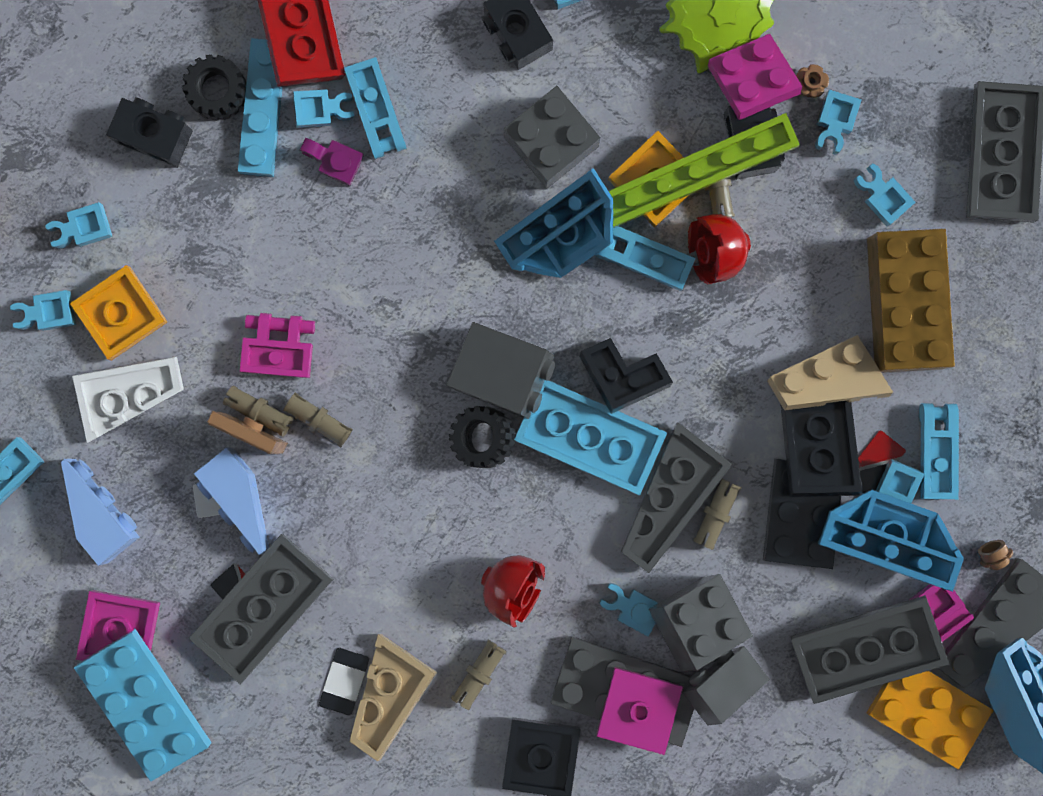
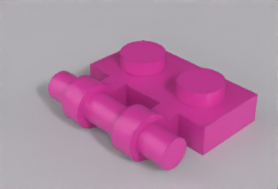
(273, 356)

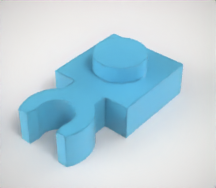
(315, 108)
(837, 116)
(887, 198)
(84, 225)
(49, 311)
(900, 481)
(634, 609)

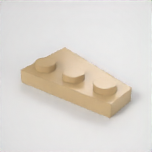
(833, 375)
(391, 693)

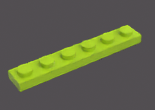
(703, 169)

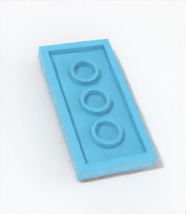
(592, 438)
(142, 705)

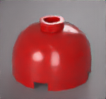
(720, 247)
(510, 588)

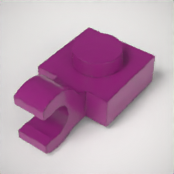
(336, 162)

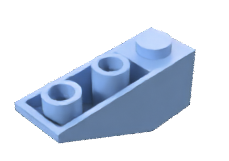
(236, 492)
(95, 519)

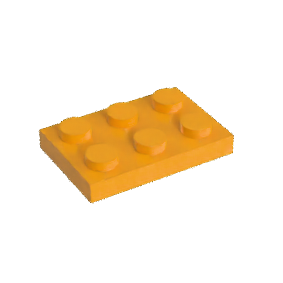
(931, 715)

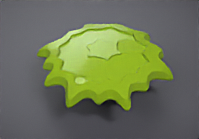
(716, 25)

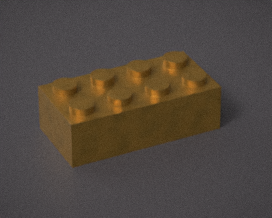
(910, 300)

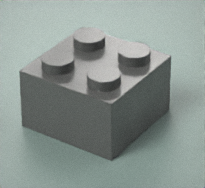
(551, 137)
(700, 622)

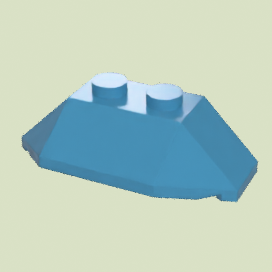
(562, 230)
(894, 538)
(1017, 699)

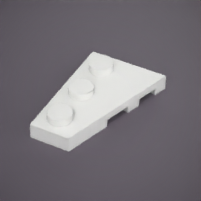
(123, 392)

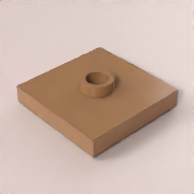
(247, 431)

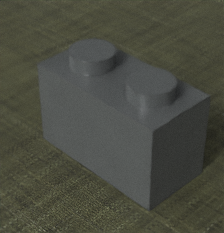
(725, 685)

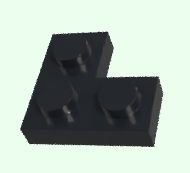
(620, 383)

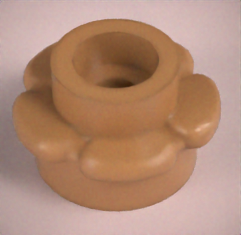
(821, 80)
(995, 555)

